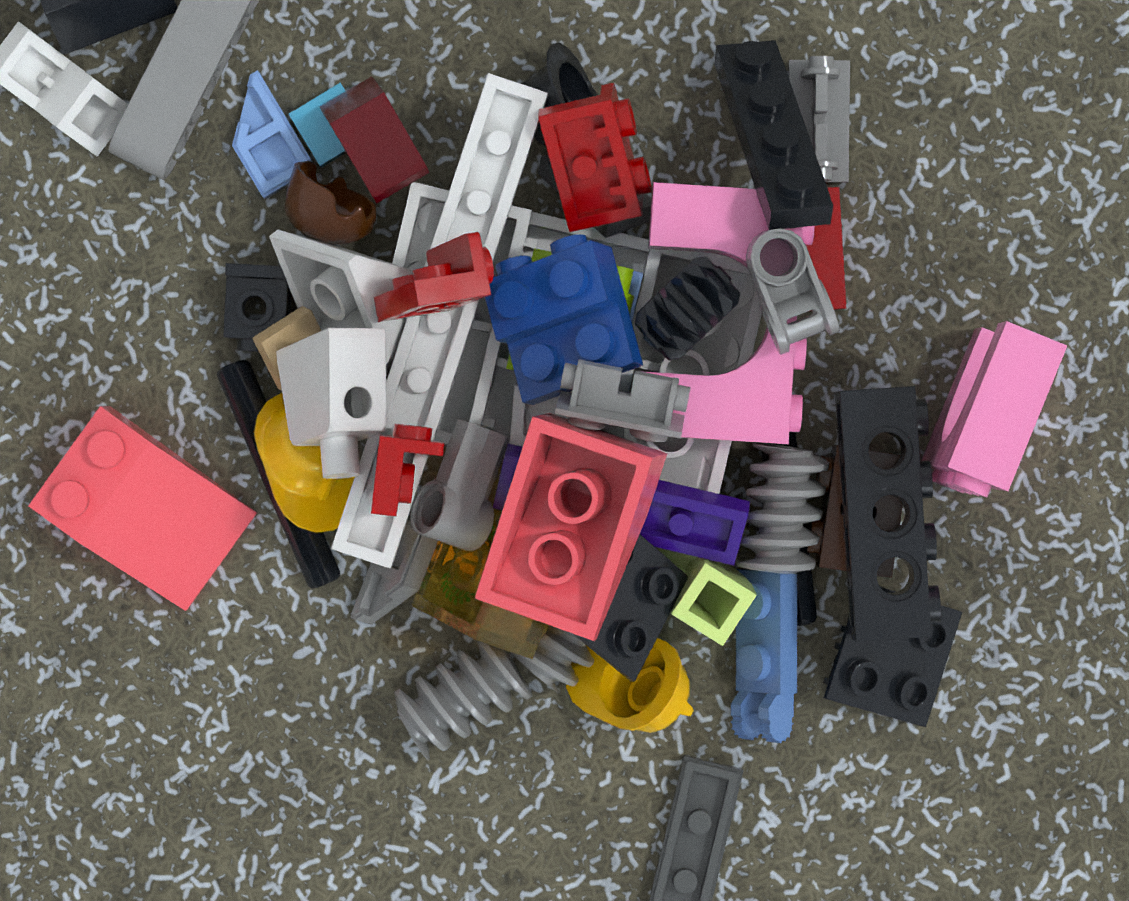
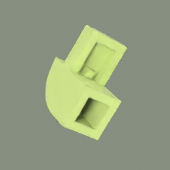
(712, 596)

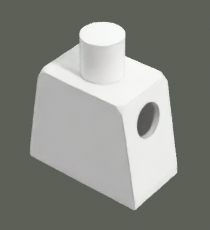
(335, 393)

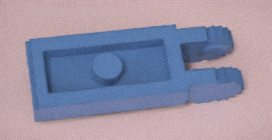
(766, 659)

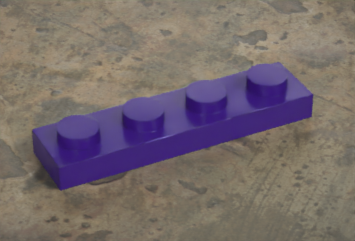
(678, 518)

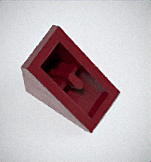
(374, 139)

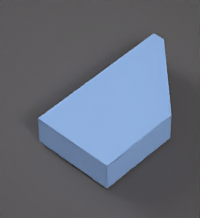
(266, 139)

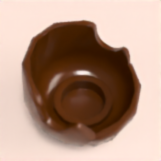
(327, 210)

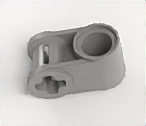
(790, 293)

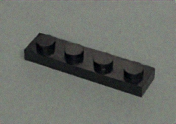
(773, 135)

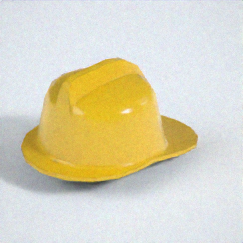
(297, 474)
(642, 705)

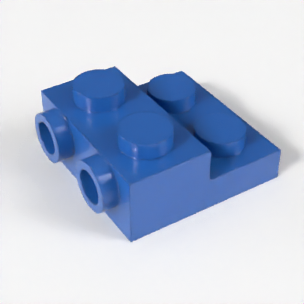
(561, 313)

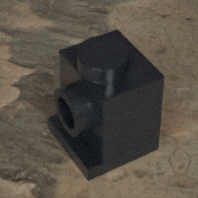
(250, 281)

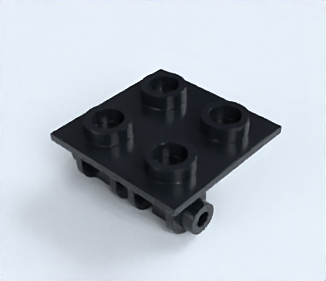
(638, 609)
(893, 675)

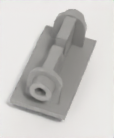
(824, 102)
(643, 411)

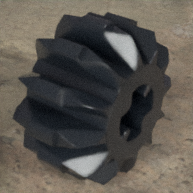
(687, 308)

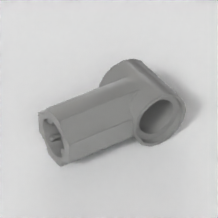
(457, 502)

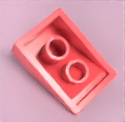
(142, 507)
(569, 524)

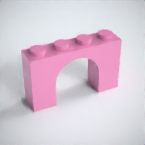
(756, 397)
(992, 408)

